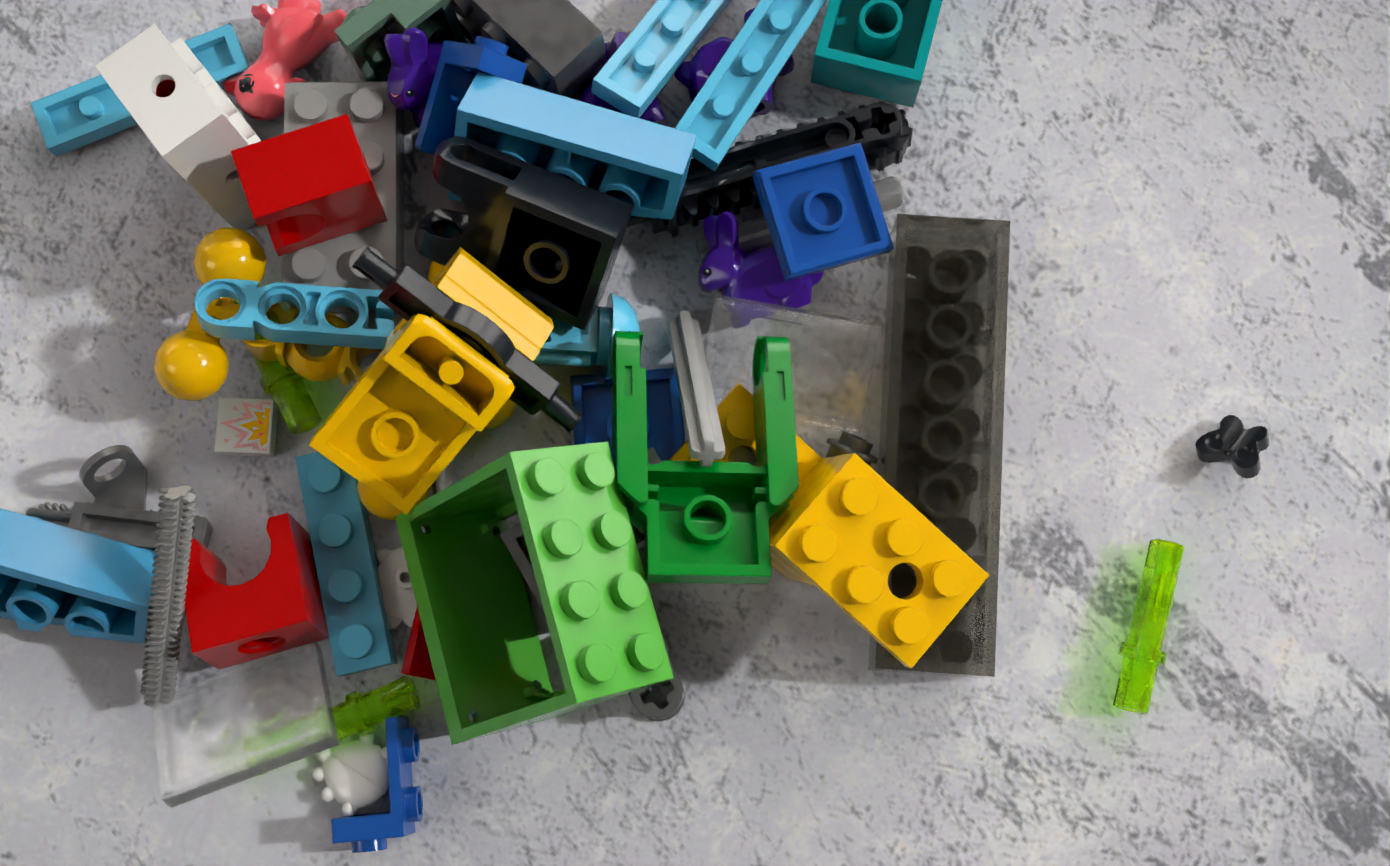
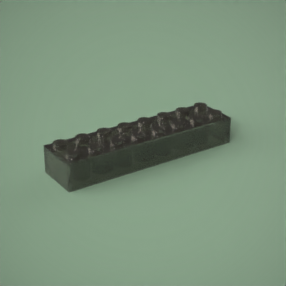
(947, 413)

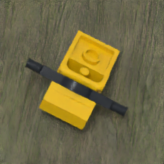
(440, 378)

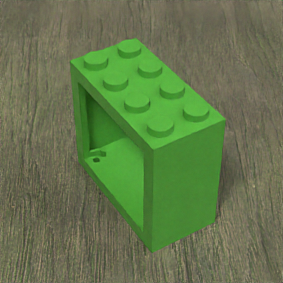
(478, 604)

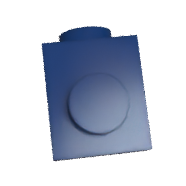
(453, 77)
(371, 830)

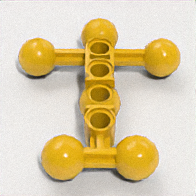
(196, 364)

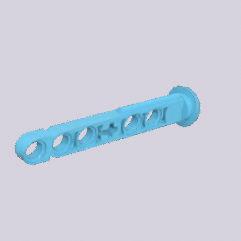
(563, 346)

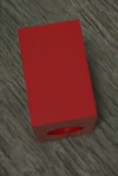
(309, 185)
(262, 615)

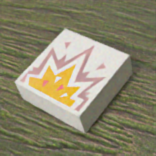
(246, 427)

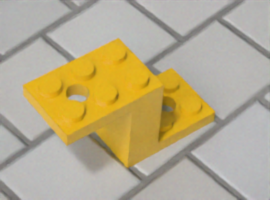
(850, 533)

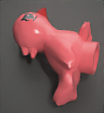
(290, 41)

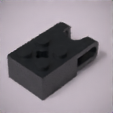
(526, 227)

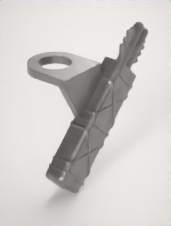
(119, 503)

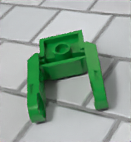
(716, 518)

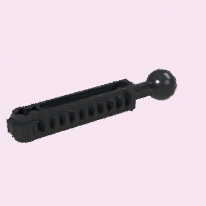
(707, 192)

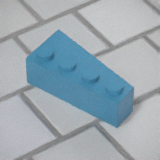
(580, 141)
(73, 580)

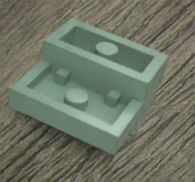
(366, 28)

